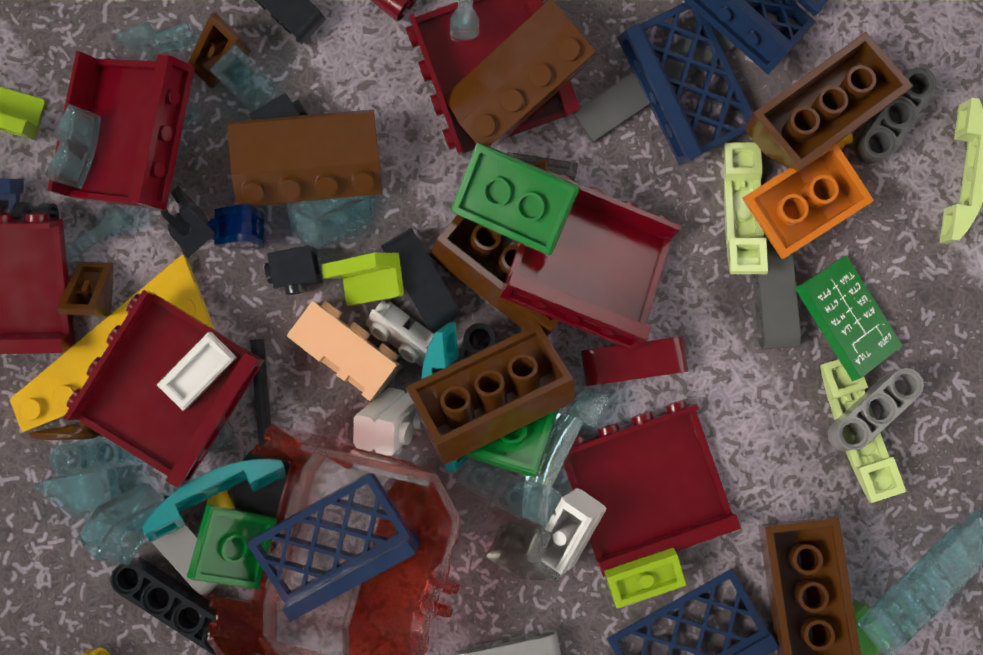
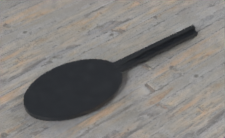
(267, 499)

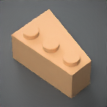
(345, 349)

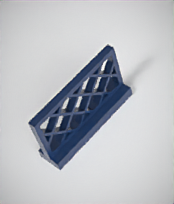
(751, 31)
(658, 87)
(341, 576)
(757, 643)

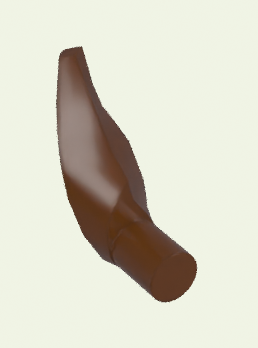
(65, 433)

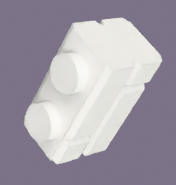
(386, 423)
(571, 529)

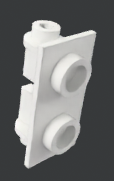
(387, 325)

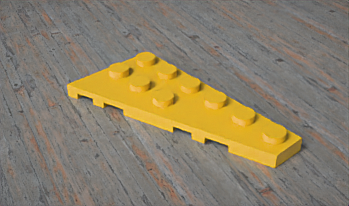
(48, 393)

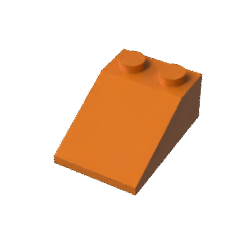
(808, 202)

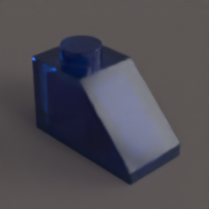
(238, 227)

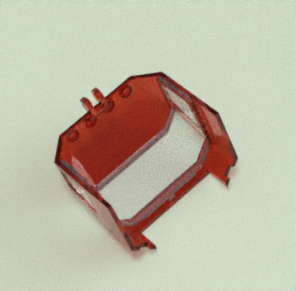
(376, 617)

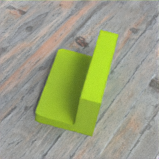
(20, 113)
(367, 277)
(645, 578)

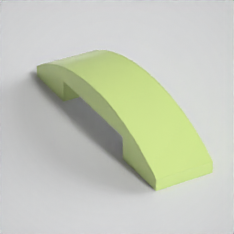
(960, 216)
(744, 235)
(871, 464)

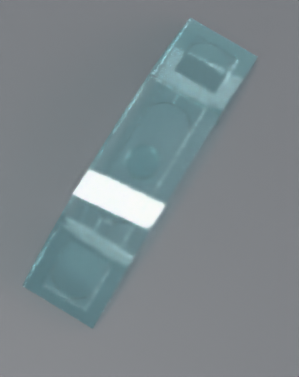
(538, 496)

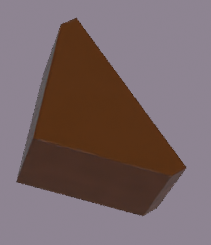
(212, 45)
(88, 291)

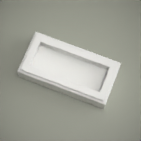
(197, 371)

